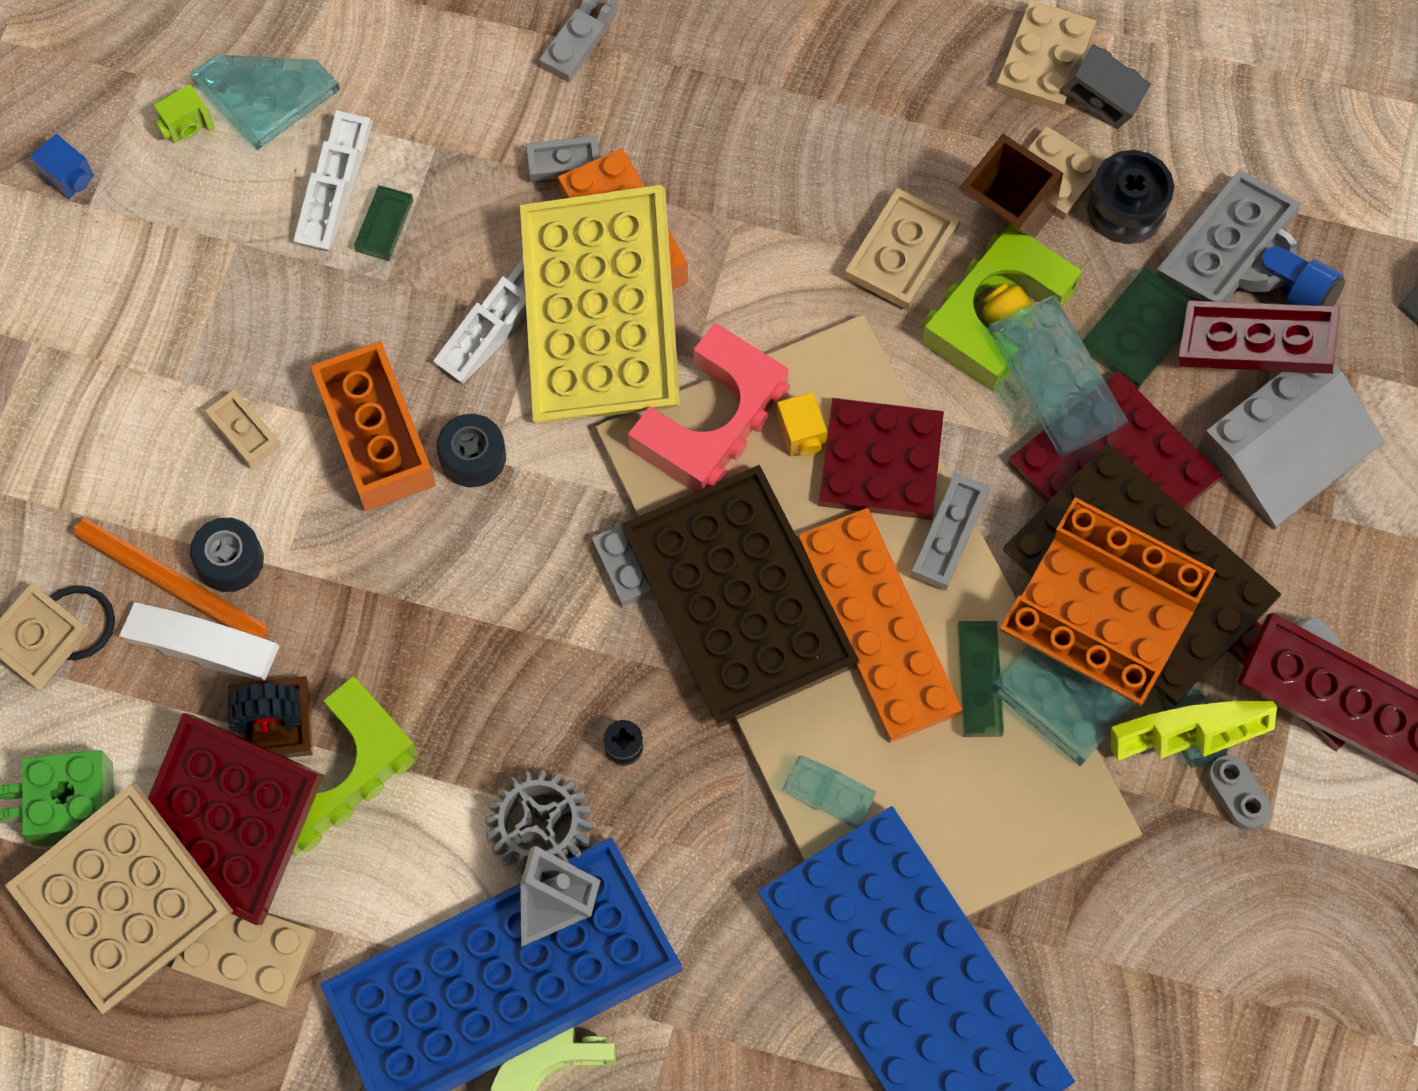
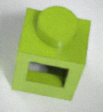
(182, 115)

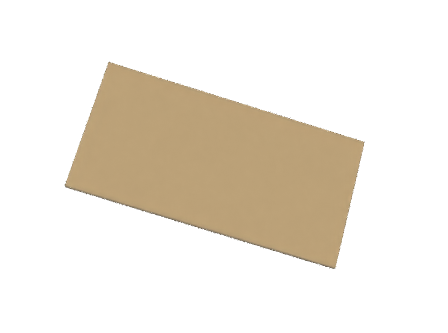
(980, 808)

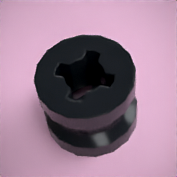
(624, 751)

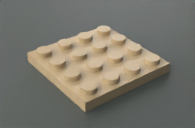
(118, 898)

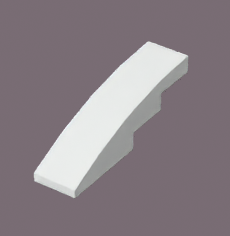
(333, 181)
(485, 327)
(199, 641)

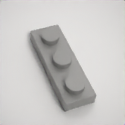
(950, 532)

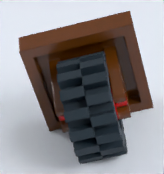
(273, 714)

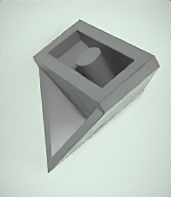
(553, 895)

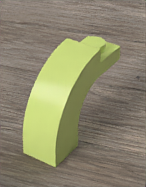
(533, 1066)

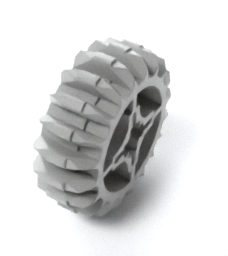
(522, 795)

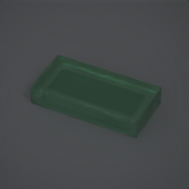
(383, 222)

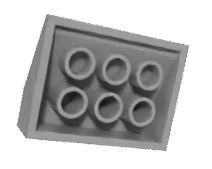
(1291, 441)

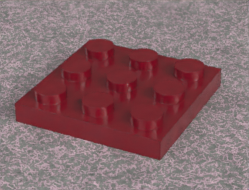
(881, 458)

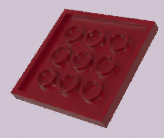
(1145, 441)
(234, 810)

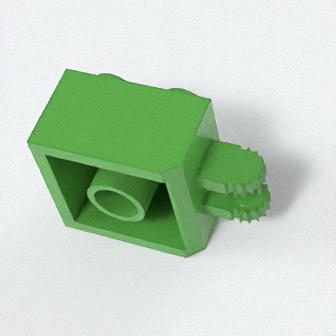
(45, 787)

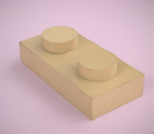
(243, 428)

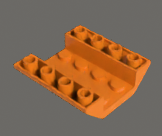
(1108, 601)

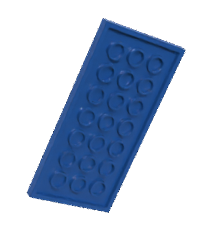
(908, 968)
(476, 998)

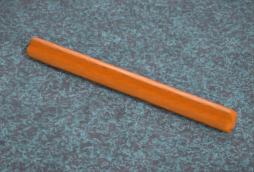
(167, 578)

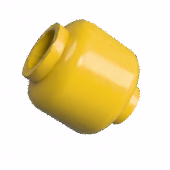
(1004, 303)

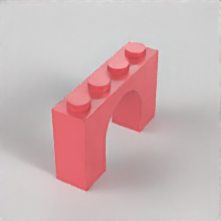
(700, 457)

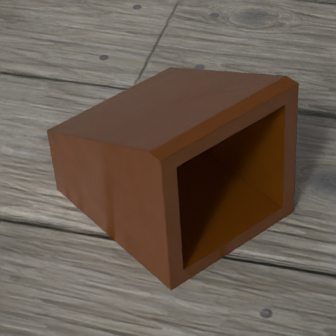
(1015, 186)

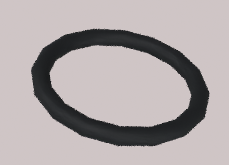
(109, 613)

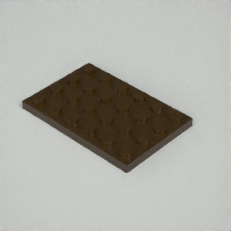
(739, 596)
(1229, 604)

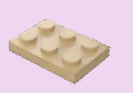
(1044, 54)
(902, 248)
(250, 958)

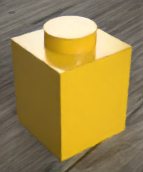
(801, 425)

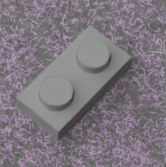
(556, 157)
(621, 566)

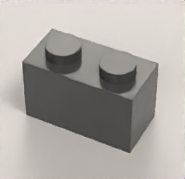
(1106, 86)

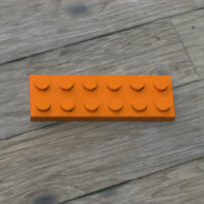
(881, 624)

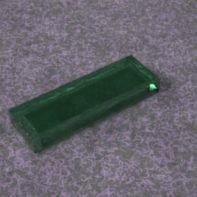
(978, 671)

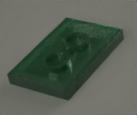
(1139, 328)

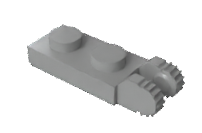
(577, 39)

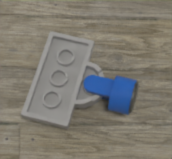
(1246, 246)

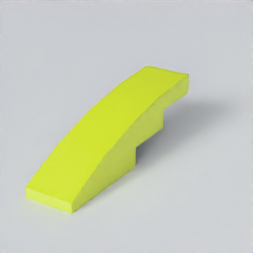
(1204, 725)

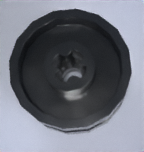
(1130, 196)

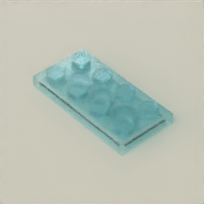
(1057, 375)

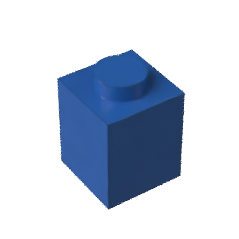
(62, 166)

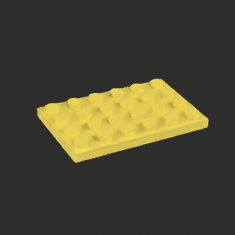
(599, 305)

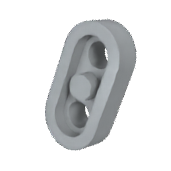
(1237, 792)

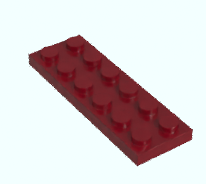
(1335, 692)

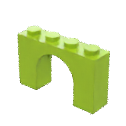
(1009, 259)
(380, 754)

